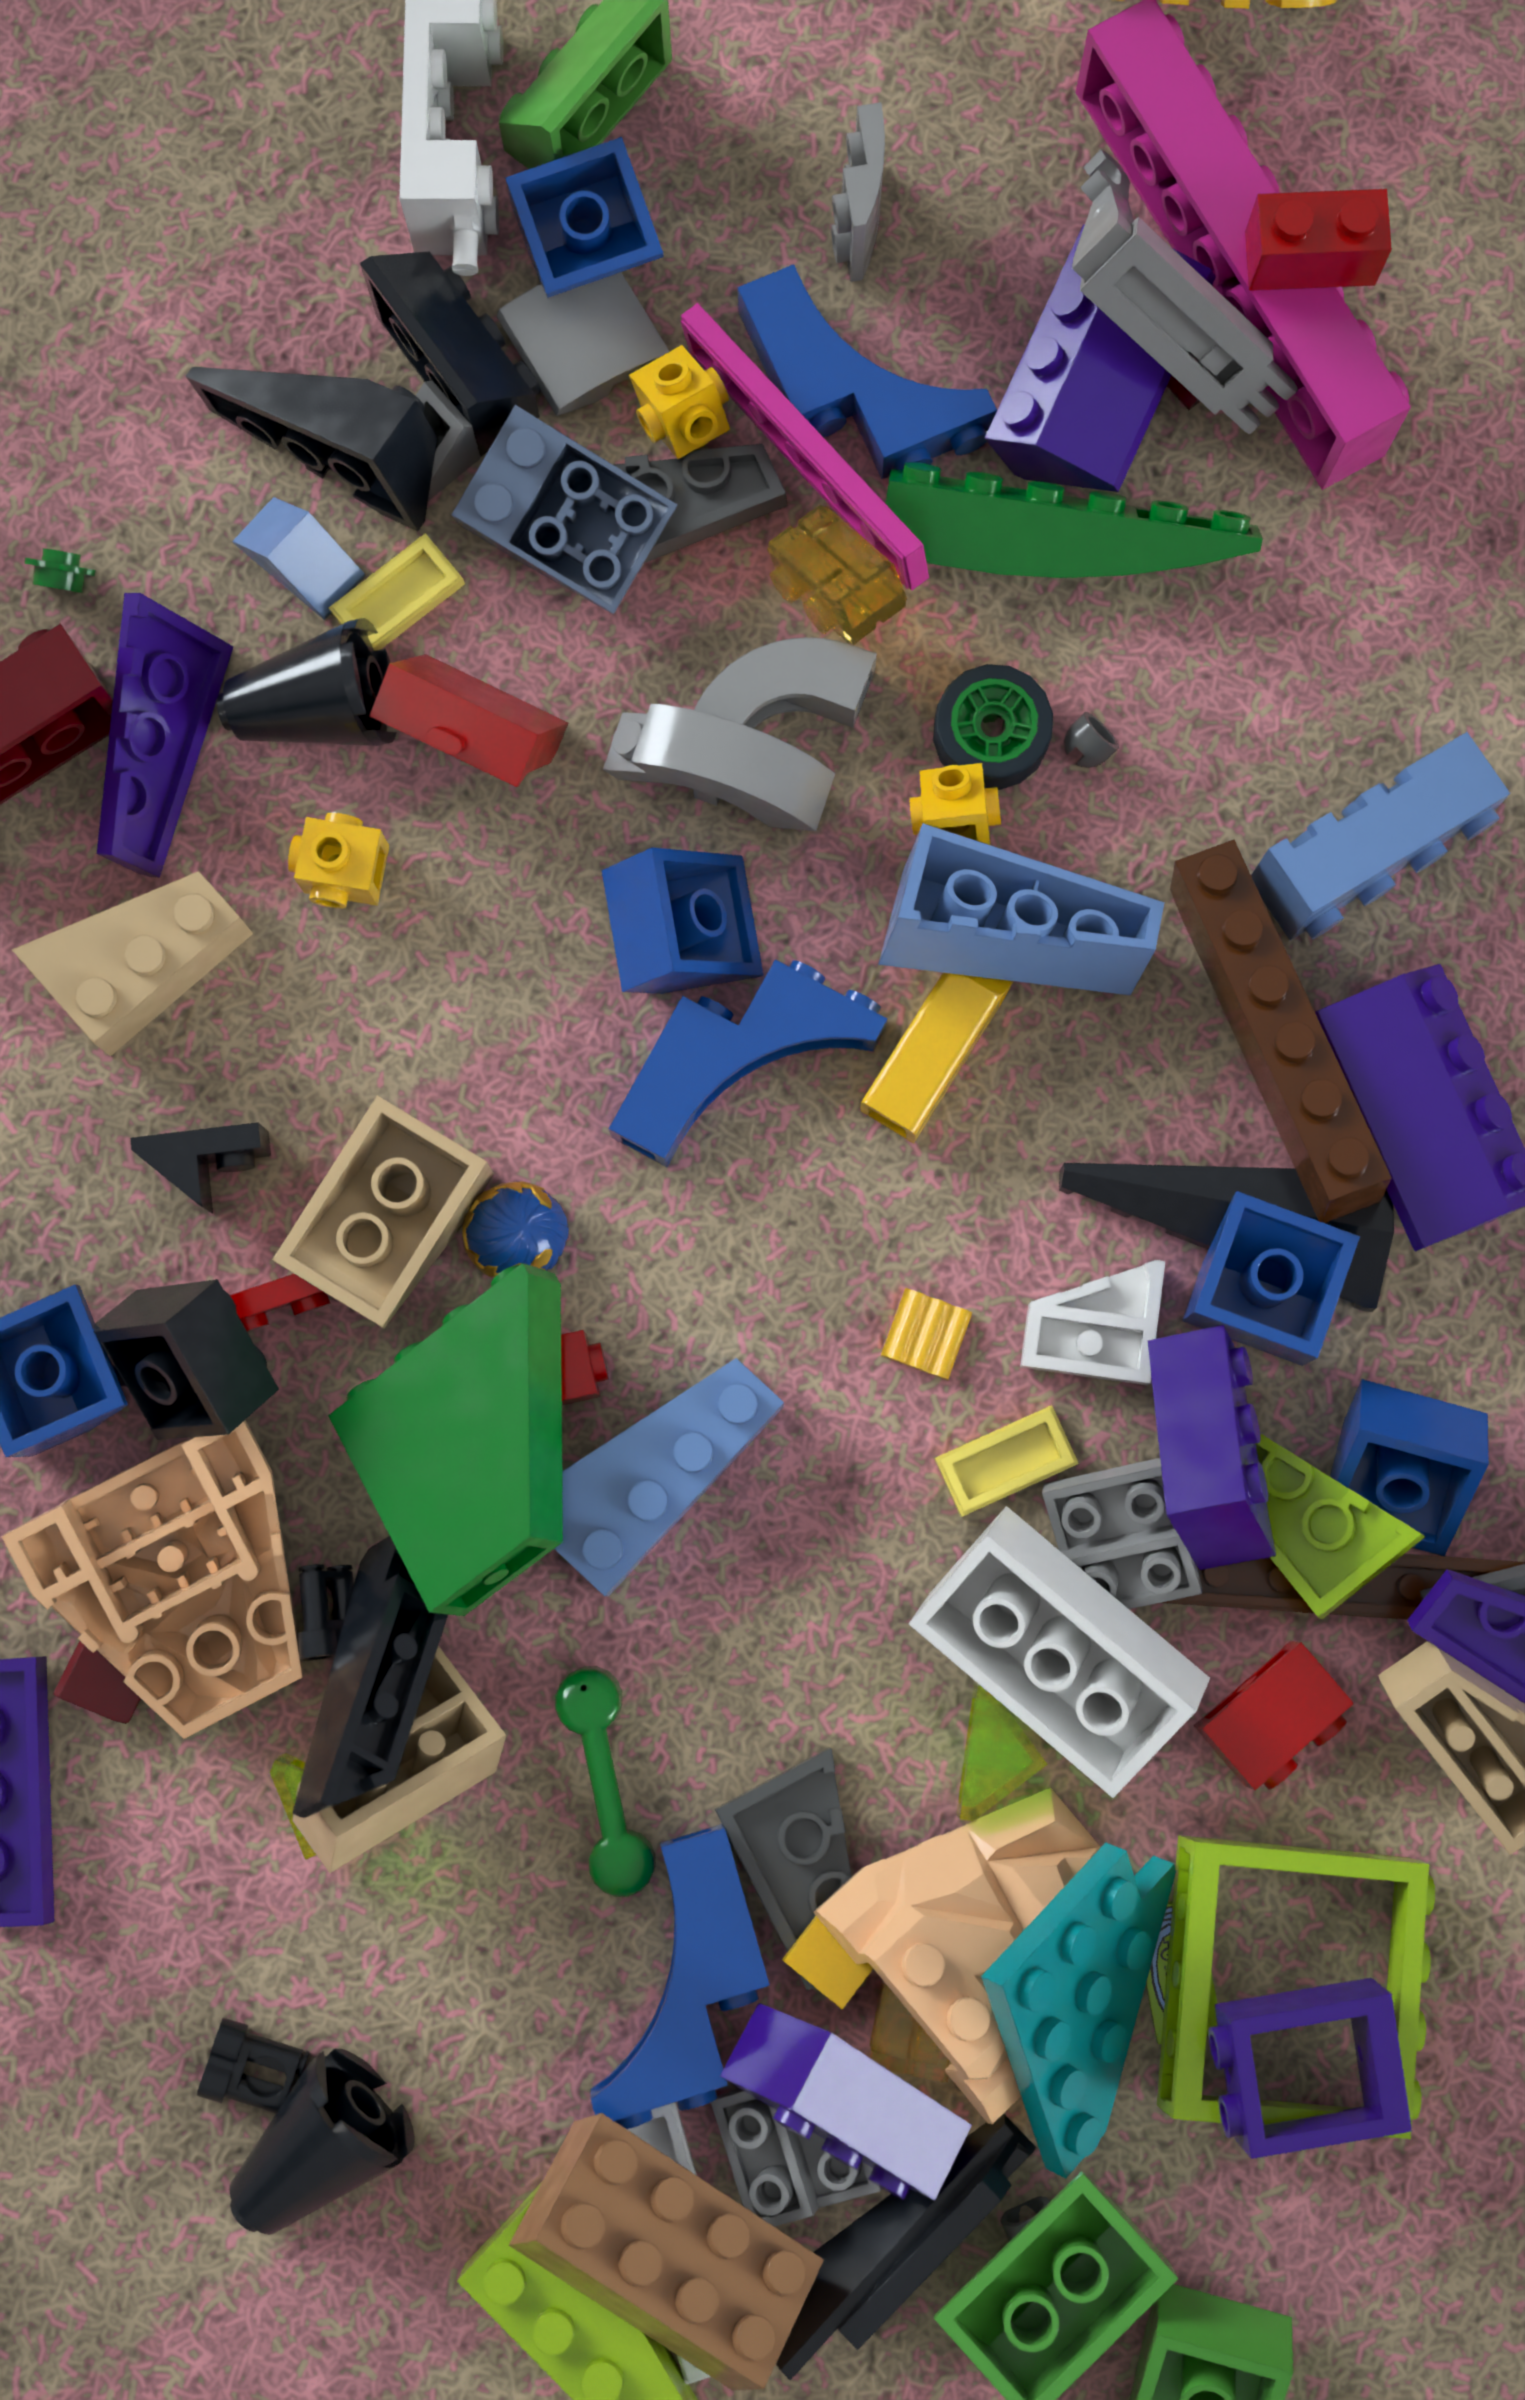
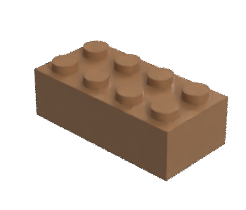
(667, 2253)

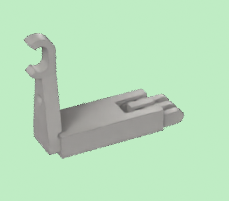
(1171, 306)

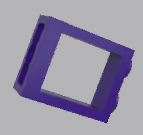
(1377, 2058)

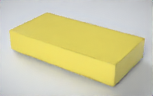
(400, 591)
(1006, 1461)

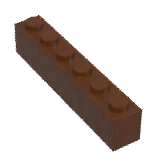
(1278, 1033)

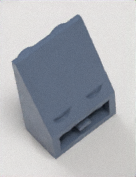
(563, 510)

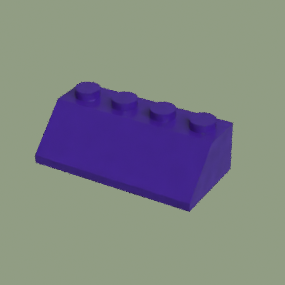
(1078, 393)
(1429, 1105)

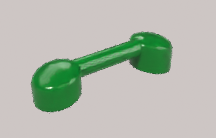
(622, 1857)

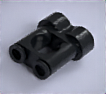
(321, 1634)
(227, 2062)

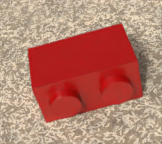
(1317, 239)
(1275, 1717)

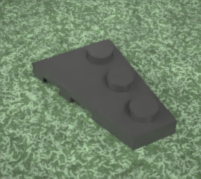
(712, 491)
(791, 1843)

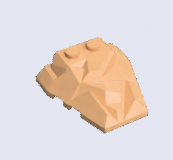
(175, 1577)
(947, 1914)

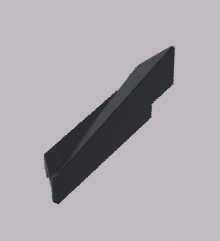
(371, 1685)
(900, 2243)

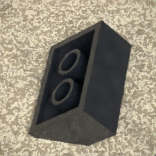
(448, 342)

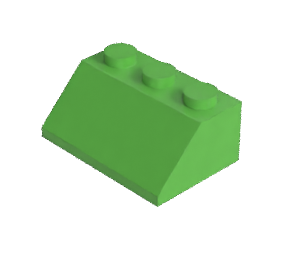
(589, 81)
(1057, 2294)

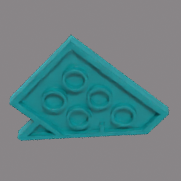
(1073, 1996)

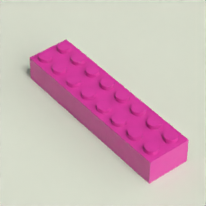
(1201, 189)

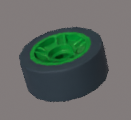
(985, 696)

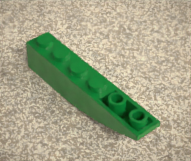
(1054, 535)

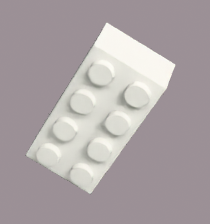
(1061, 1652)

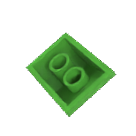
(1212, 2350)

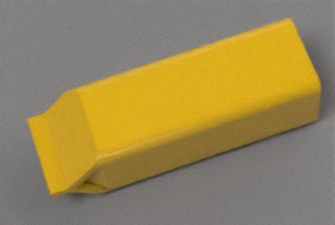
(933, 1052)

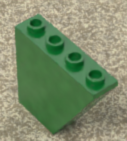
(468, 1442)

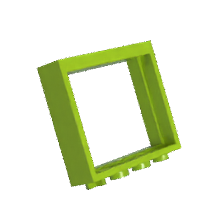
(1192, 1955)

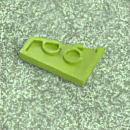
(1325, 1533)

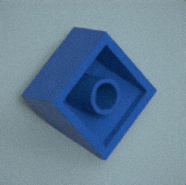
(583, 217)
(681, 920)
(1272, 1279)
(53, 1375)
(1413, 1458)

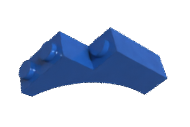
(833, 381)
(707, 1053)
(710, 1963)

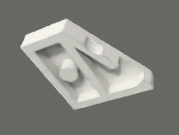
(1097, 1327)

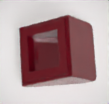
(97, 1686)

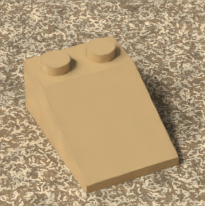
(383, 1212)

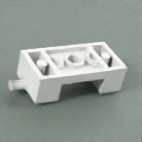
(442, 180)

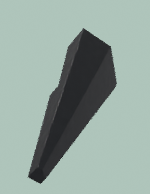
(1195, 1199)

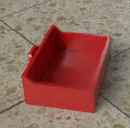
(467, 718)

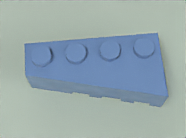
(1378, 837)
(1016, 919)
(653, 1472)

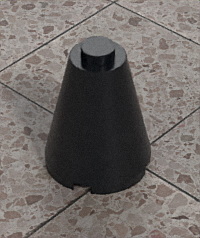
(311, 692)
(320, 2144)

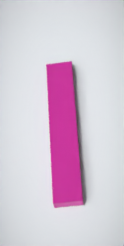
(804, 447)

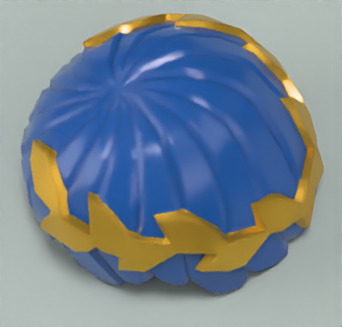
(514, 1227)

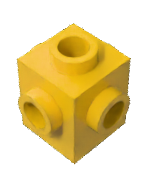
(680, 402)
(956, 802)
(339, 860)

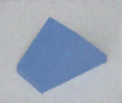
(299, 555)

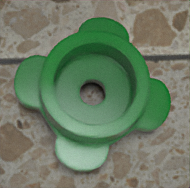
(59, 570)

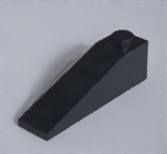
(342, 424)

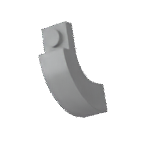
(788, 677)
(723, 760)

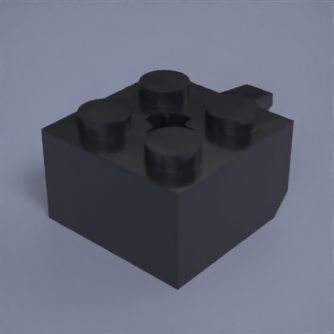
(186, 1359)

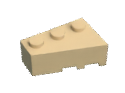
(135, 957)
(1469, 1731)
(447, 1752)

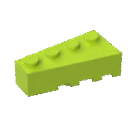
(563, 2330)

